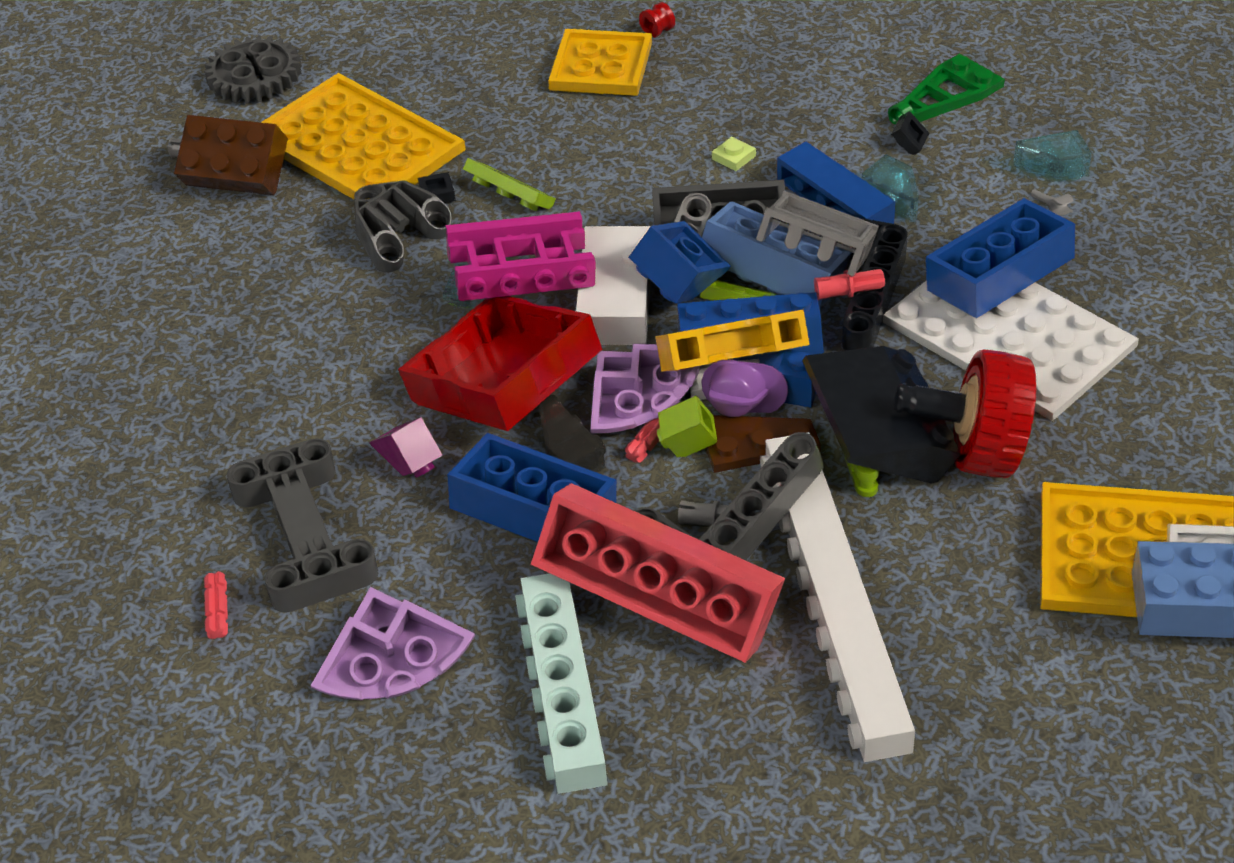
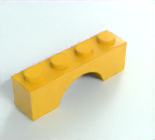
(732, 340)

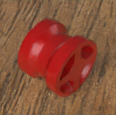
(657, 19)

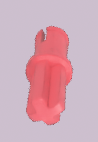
(848, 285)

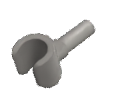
(1057, 205)

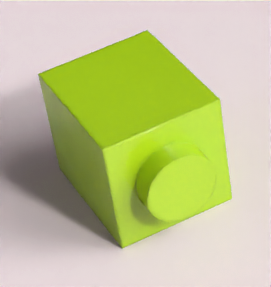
(686, 427)

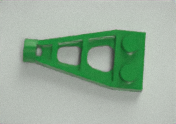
(962, 71)

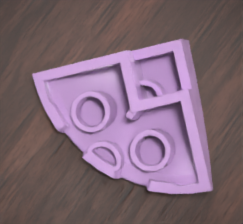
(634, 389)
(389, 650)

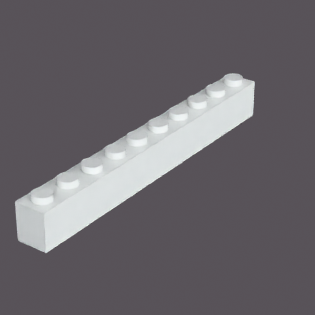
(845, 622)

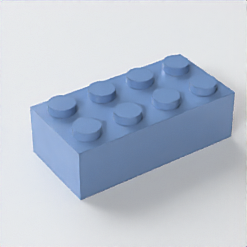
(1184, 589)

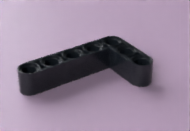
(867, 308)

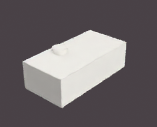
(620, 292)

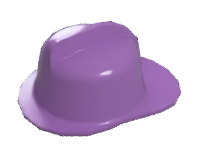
(743, 387)

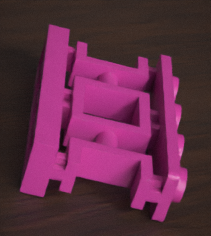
(489, 242)

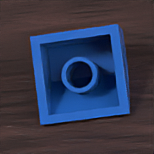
(678, 261)

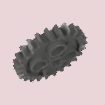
(235, 77)

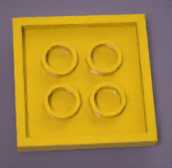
(600, 62)

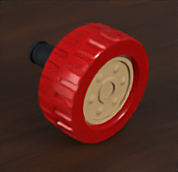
(989, 412)

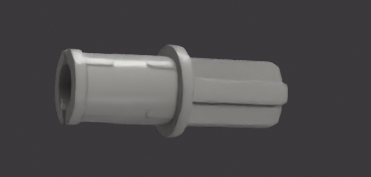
(700, 513)

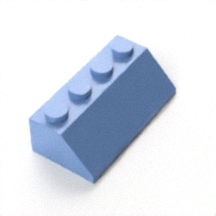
(769, 263)

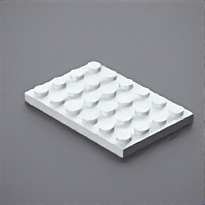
(1059, 337)

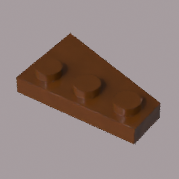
(744, 438)

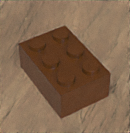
(231, 155)

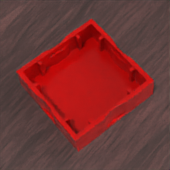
(501, 361)

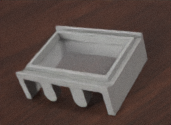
(822, 223)

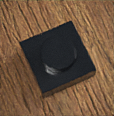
(910, 133)
(439, 185)

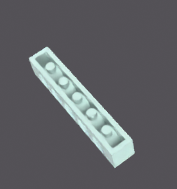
(562, 684)

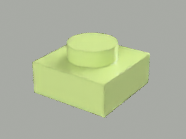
(733, 153)

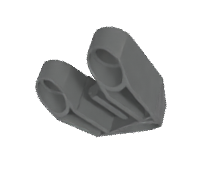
(388, 211)

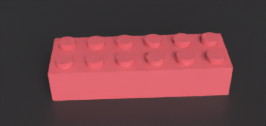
(657, 571)

